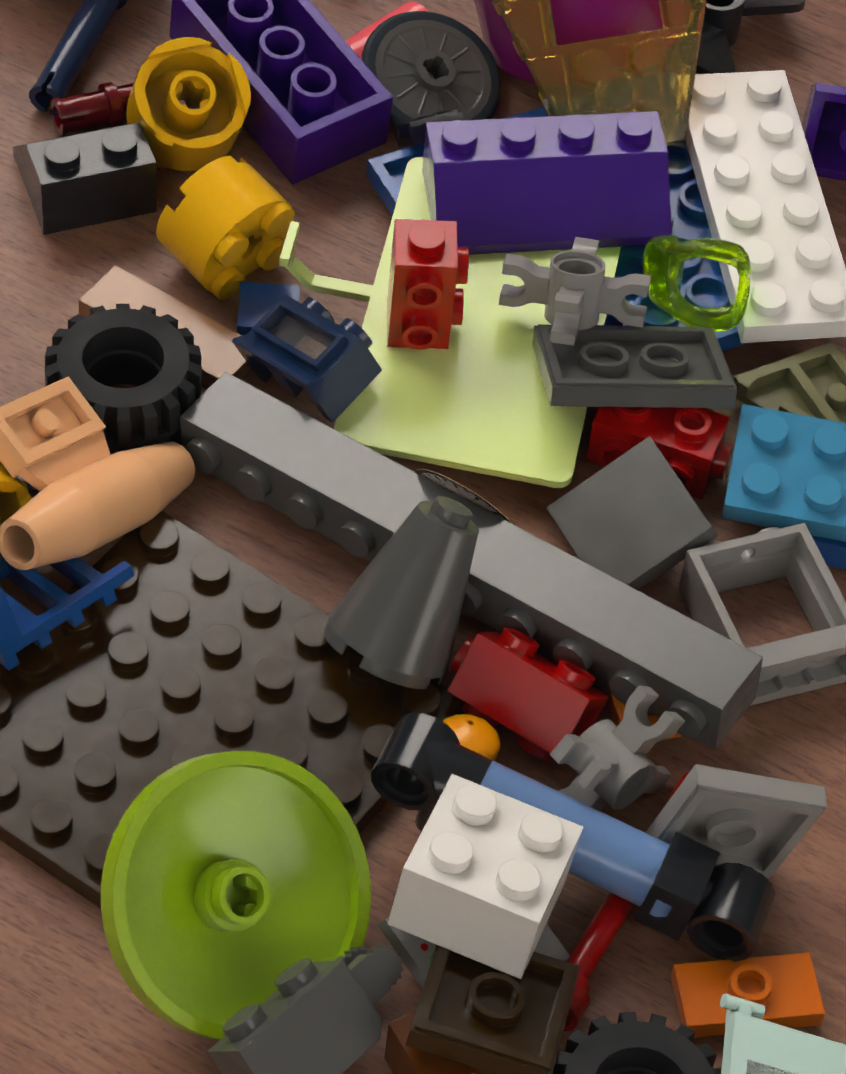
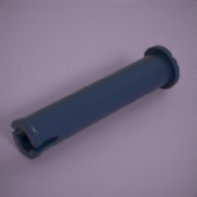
(73, 51)

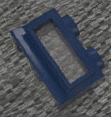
(310, 354)

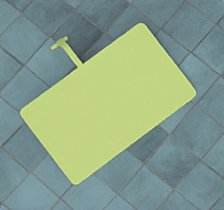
(467, 404)

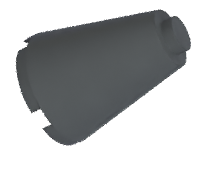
(410, 597)

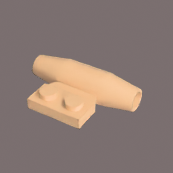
(84, 490)

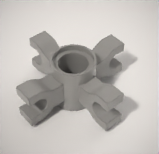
(574, 290)
(614, 758)

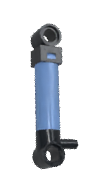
(669, 882)

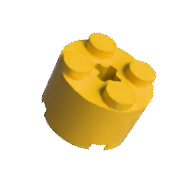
(207, 81)
(226, 225)

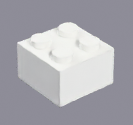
(485, 875)

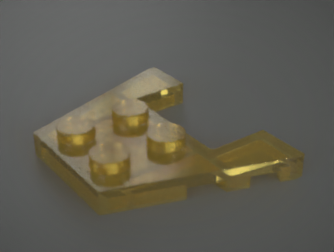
(612, 73)

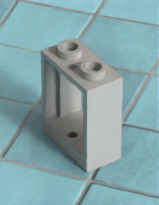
(774, 553)

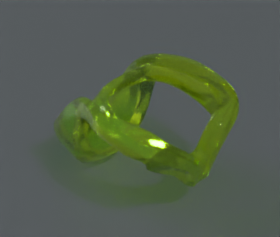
(665, 264)

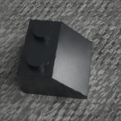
(89, 177)

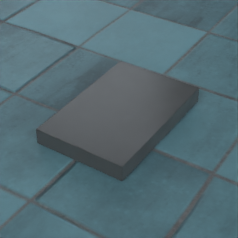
(635, 368)

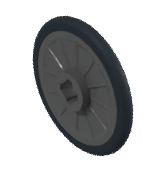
(423, 42)

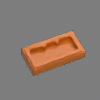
(779, 982)

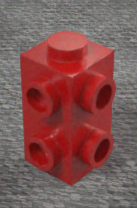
(423, 284)
(686, 437)
(514, 686)

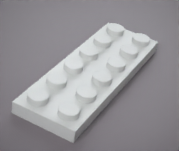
(768, 199)

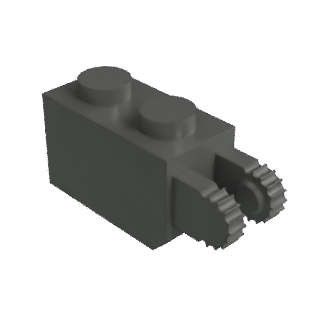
(314, 1020)

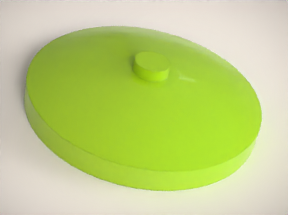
(229, 882)

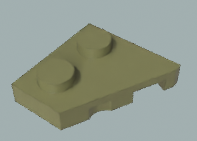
(800, 384)

